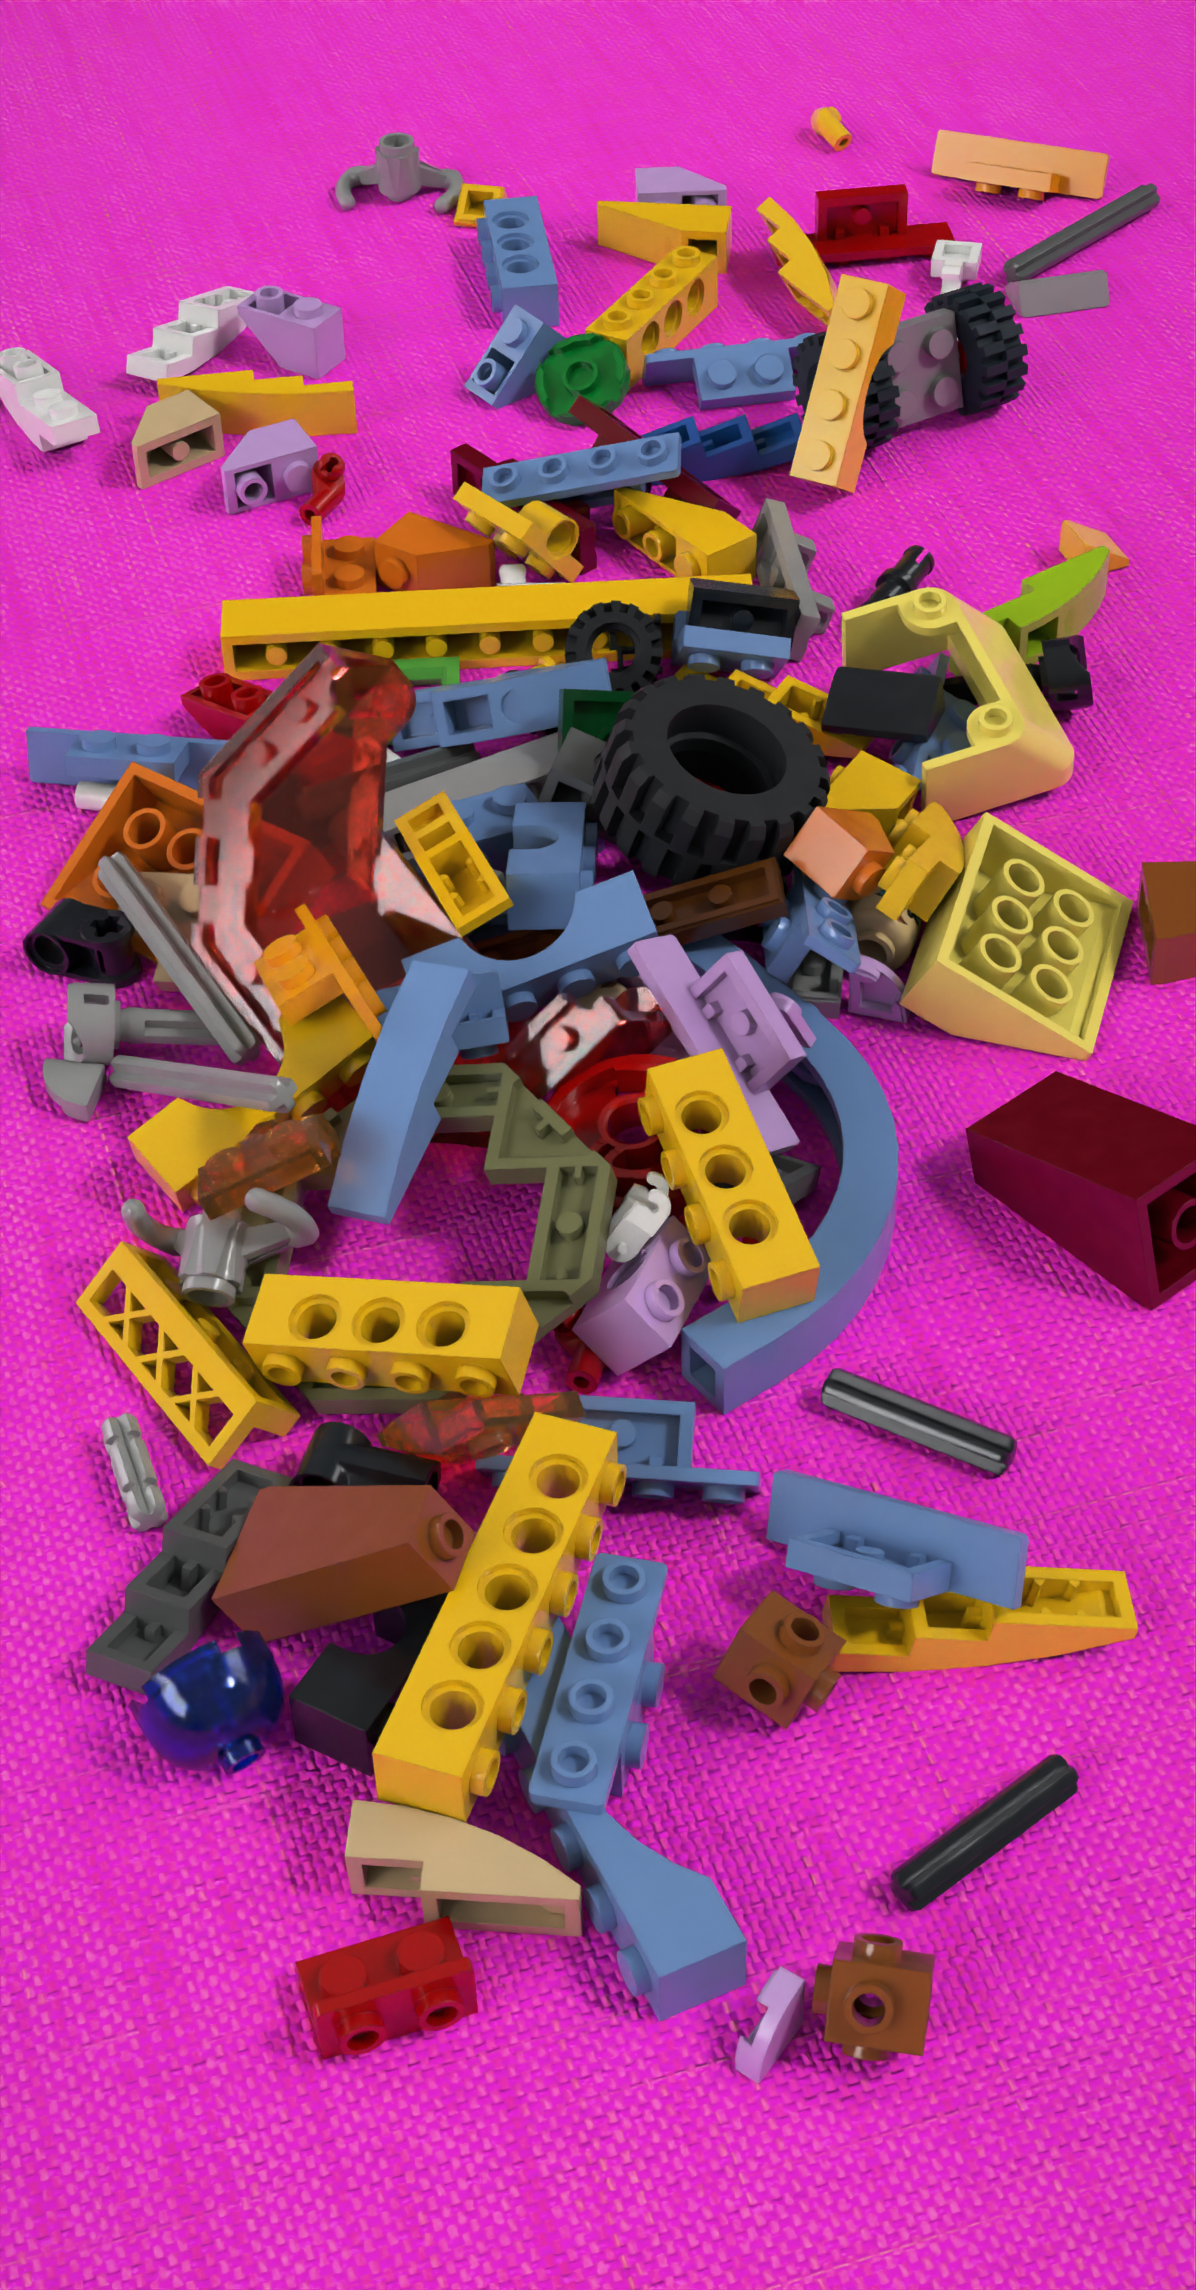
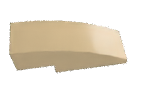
(458, 1872)

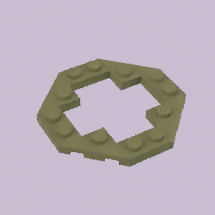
(524, 1147)

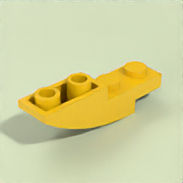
(923, 864)

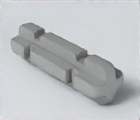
(134, 1472)

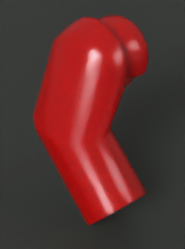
(327, 487)
(585, 1366)

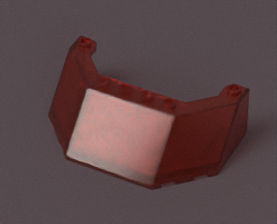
(301, 821)

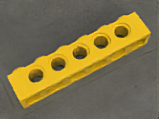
(499, 1619)

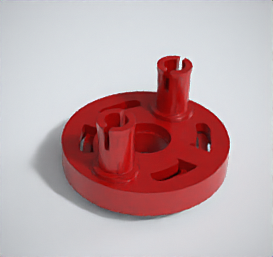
(599, 1114)

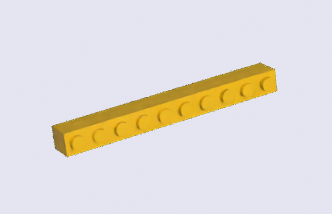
(477, 624)

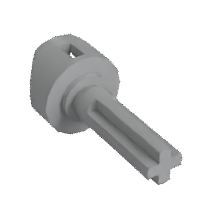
(101, 1024)

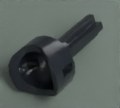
(1060, 676)

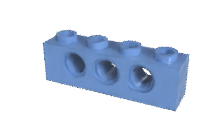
(518, 258)

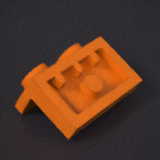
(337, 564)

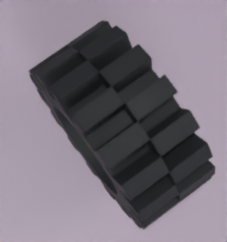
(635, 625)

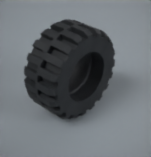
(720, 736)

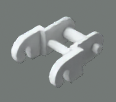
(638, 1218)

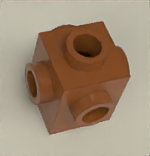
(781, 1660)
(880, 2026)

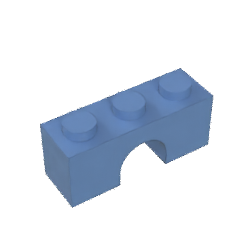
(549, 863)

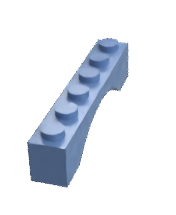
(665, 1918)

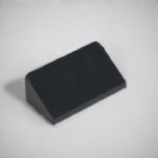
(742, 607)
(884, 704)

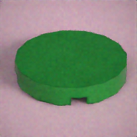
(582, 367)

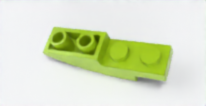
(1052, 604)

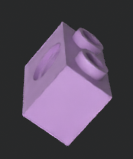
(645, 1299)

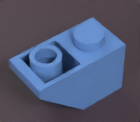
(512, 359)

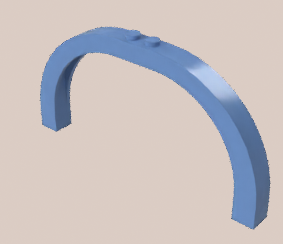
(741, 1360)

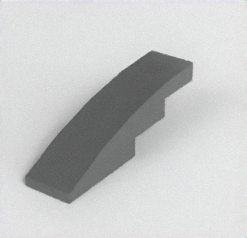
(172, 1596)

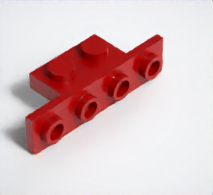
(870, 226)

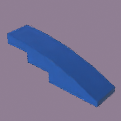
(732, 446)

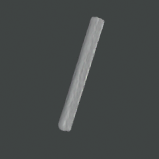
(178, 959)
(204, 1083)

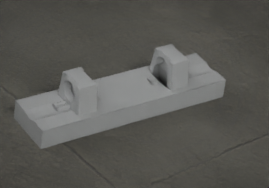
(784, 563)

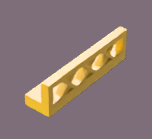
(200, 1338)

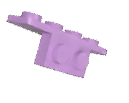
(728, 1012)

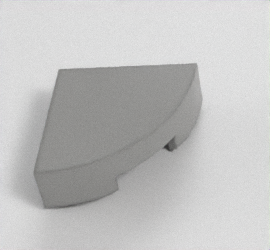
(74, 1086)

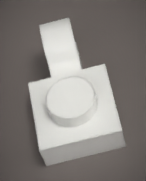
(955, 263)

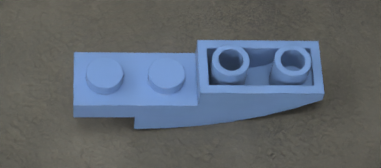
(497, 705)

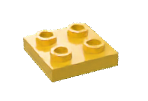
(534, 532)

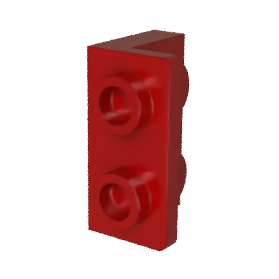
(387, 1988)

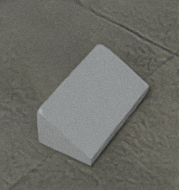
(1059, 293)

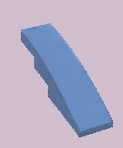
(398, 1093)

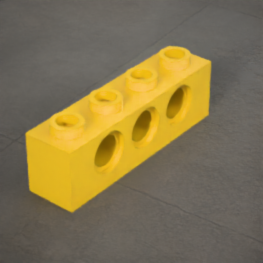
(661, 306)
(706, 1096)
(391, 1334)

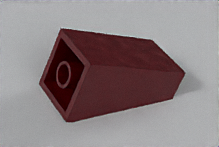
(1097, 1180)

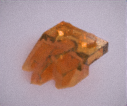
(266, 1159)
(474, 1426)

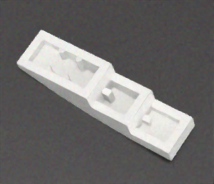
(202, 331)

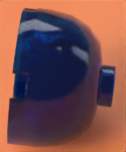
(214, 1706)

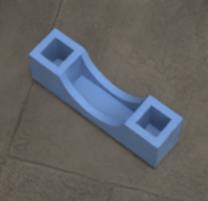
(587, 953)

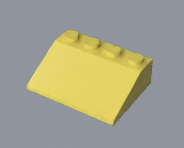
(1019, 948)

